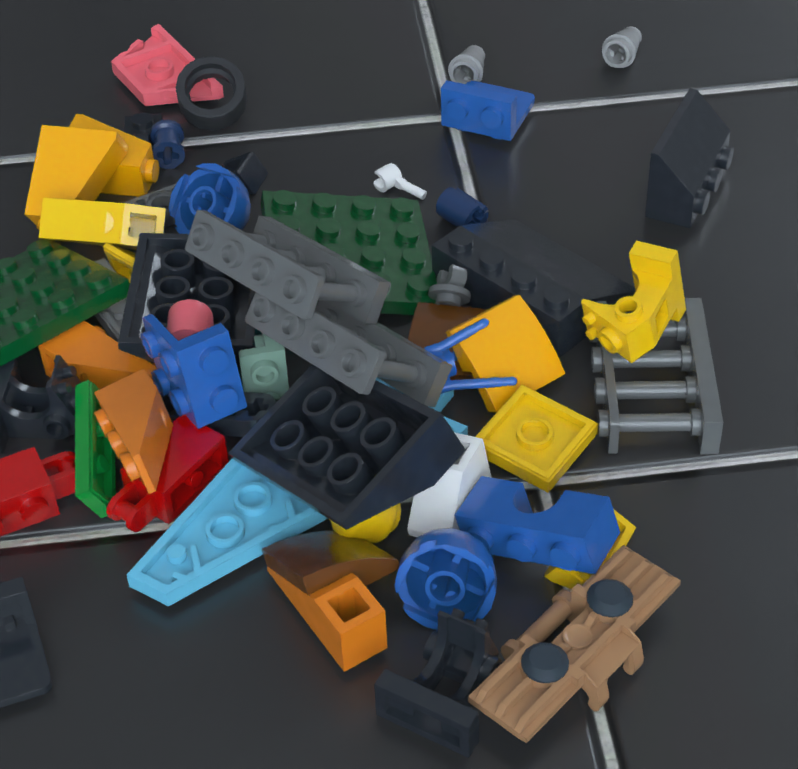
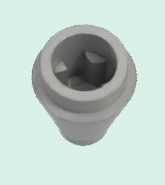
(622, 47)
(467, 65)

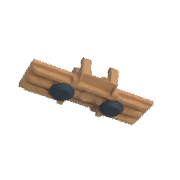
(600, 638)

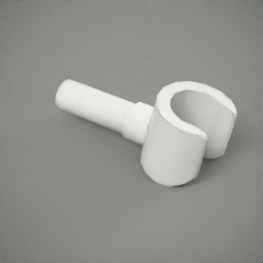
(391, 176)

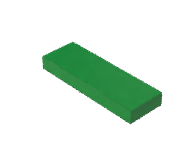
(93, 453)

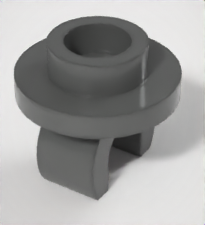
(450, 288)

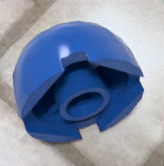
(211, 190)
(446, 572)

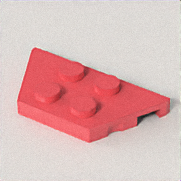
(153, 70)

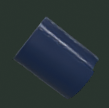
(460, 208)

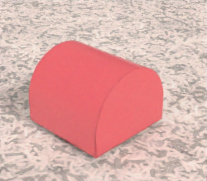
(188, 318)

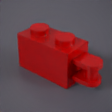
(188, 467)
(32, 487)

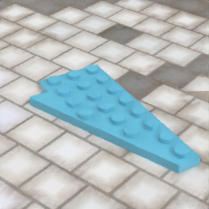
(227, 529)

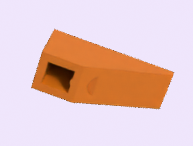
(92, 355)
(136, 426)
(342, 618)

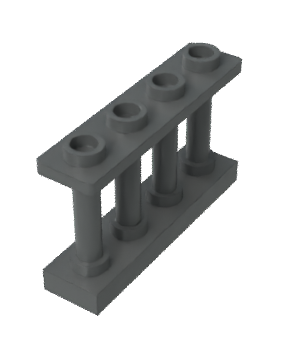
(287, 267)
(353, 350)
(698, 387)

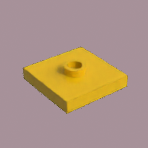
(536, 437)

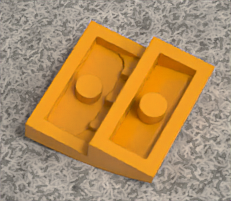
(508, 347)

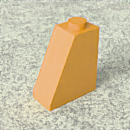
(72, 165)
(137, 168)

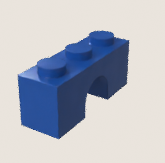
(568, 535)

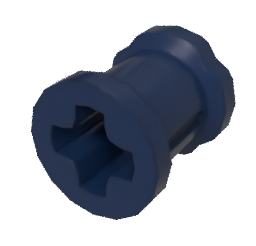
(167, 142)

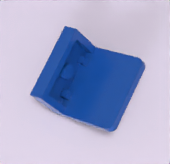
(484, 108)
(195, 371)

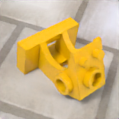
(656, 302)

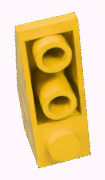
(98, 222)

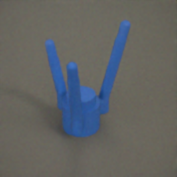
(442, 351)

